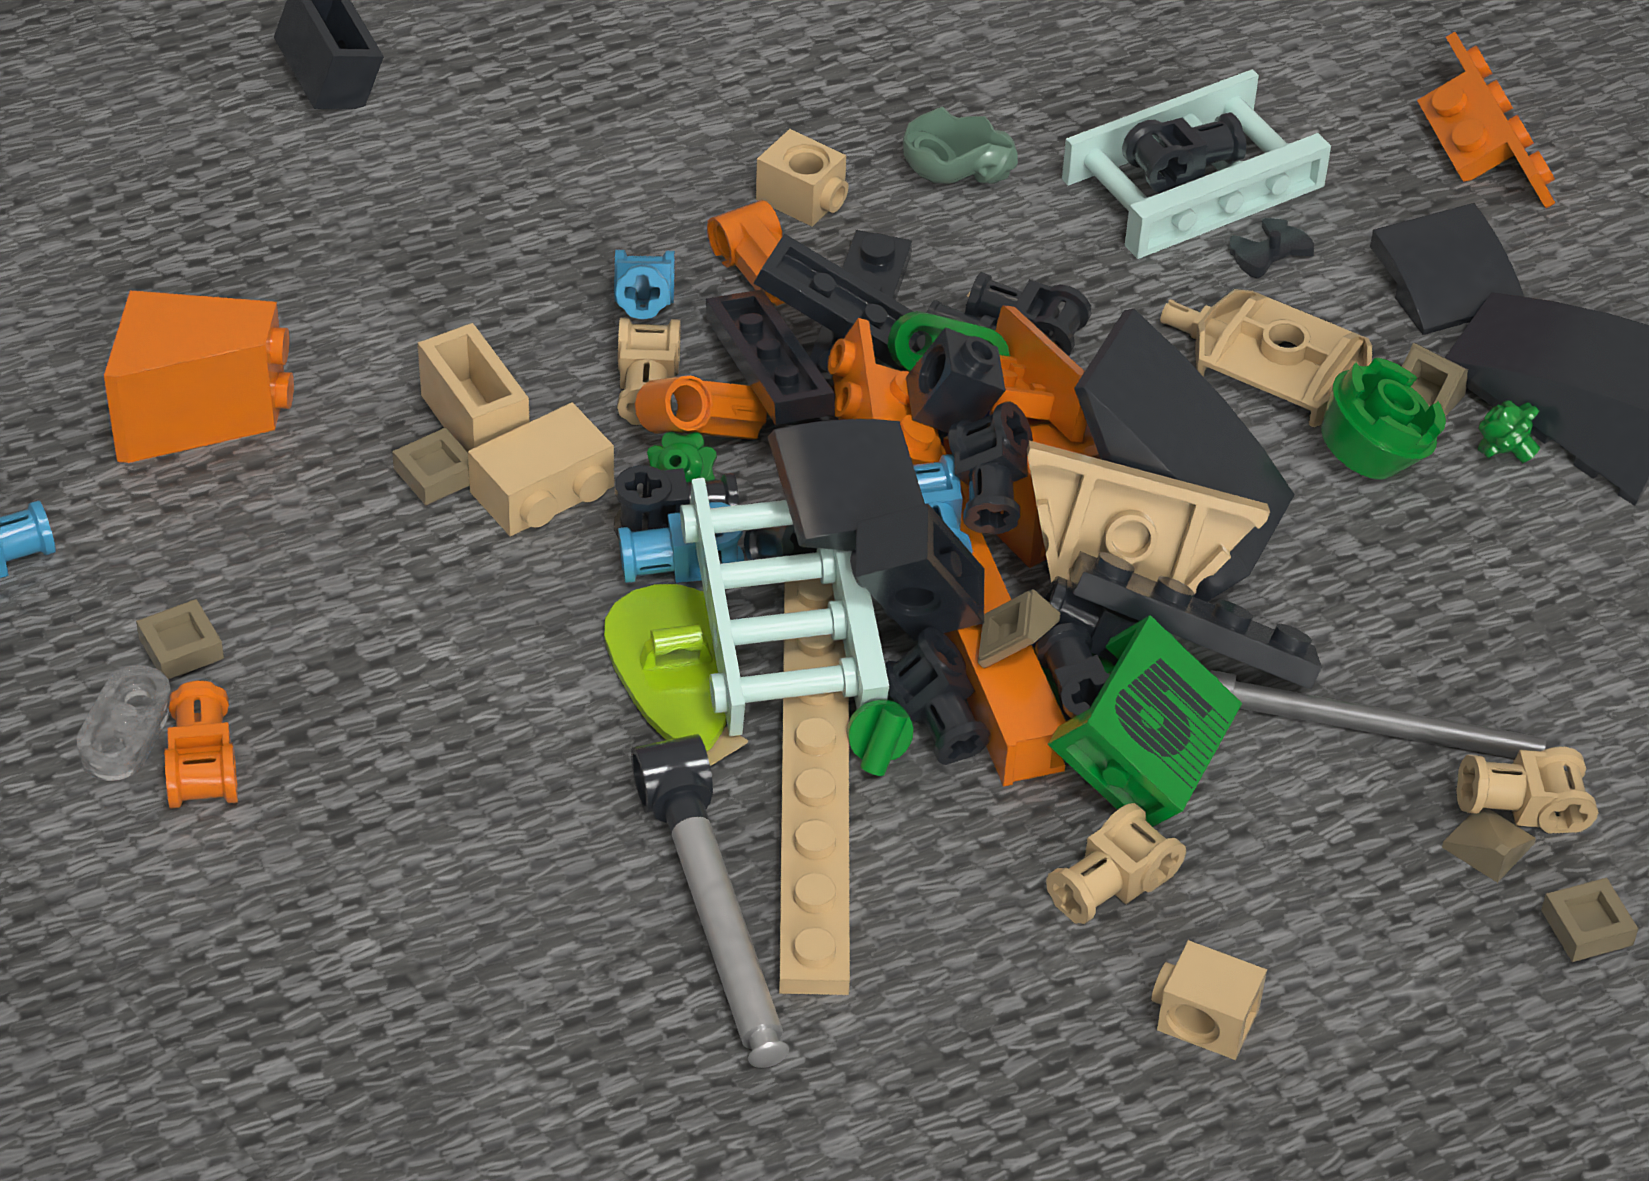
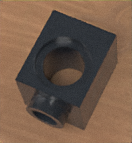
(955, 380)

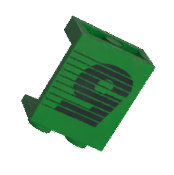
(1149, 724)

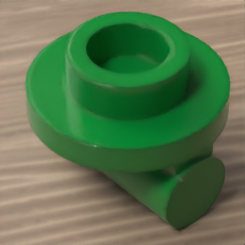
(879, 734)

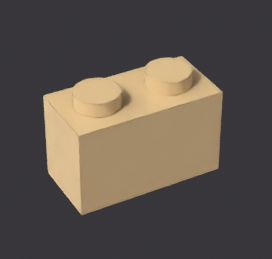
(470, 387)
(541, 469)

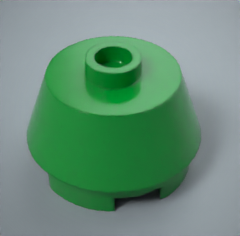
(1379, 420)

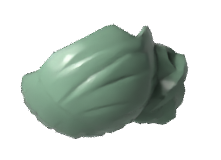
(954, 148)

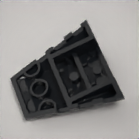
(1577, 369)
(1166, 419)

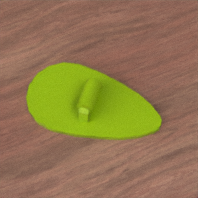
(665, 658)

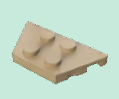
(1135, 515)

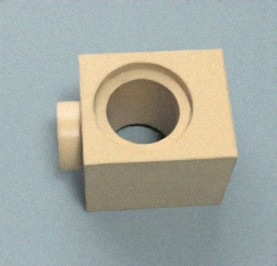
(801, 177)
(1209, 999)

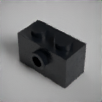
(329, 52)

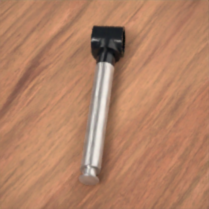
(678, 787)

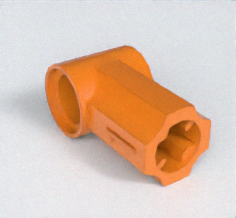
(746, 239)
(702, 408)

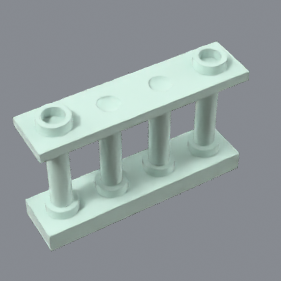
(1211, 200)
(846, 618)

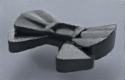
(1283, 241)

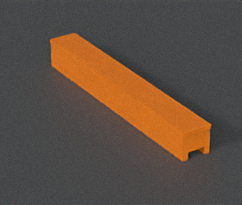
(1010, 694)

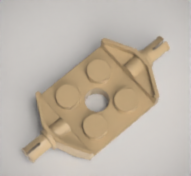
(1242, 341)

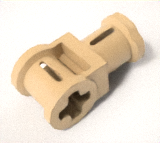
(645, 355)
(1530, 789)
(1118, 861)

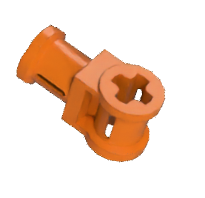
(199, 749)

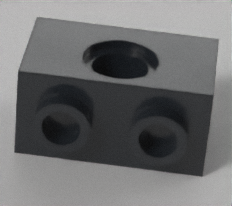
(919, 571)

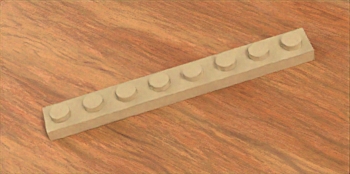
(814, 816)

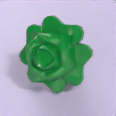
(1509, 429)
(684, 453)

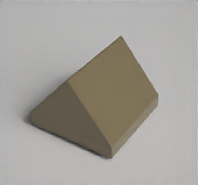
(1436, 377)

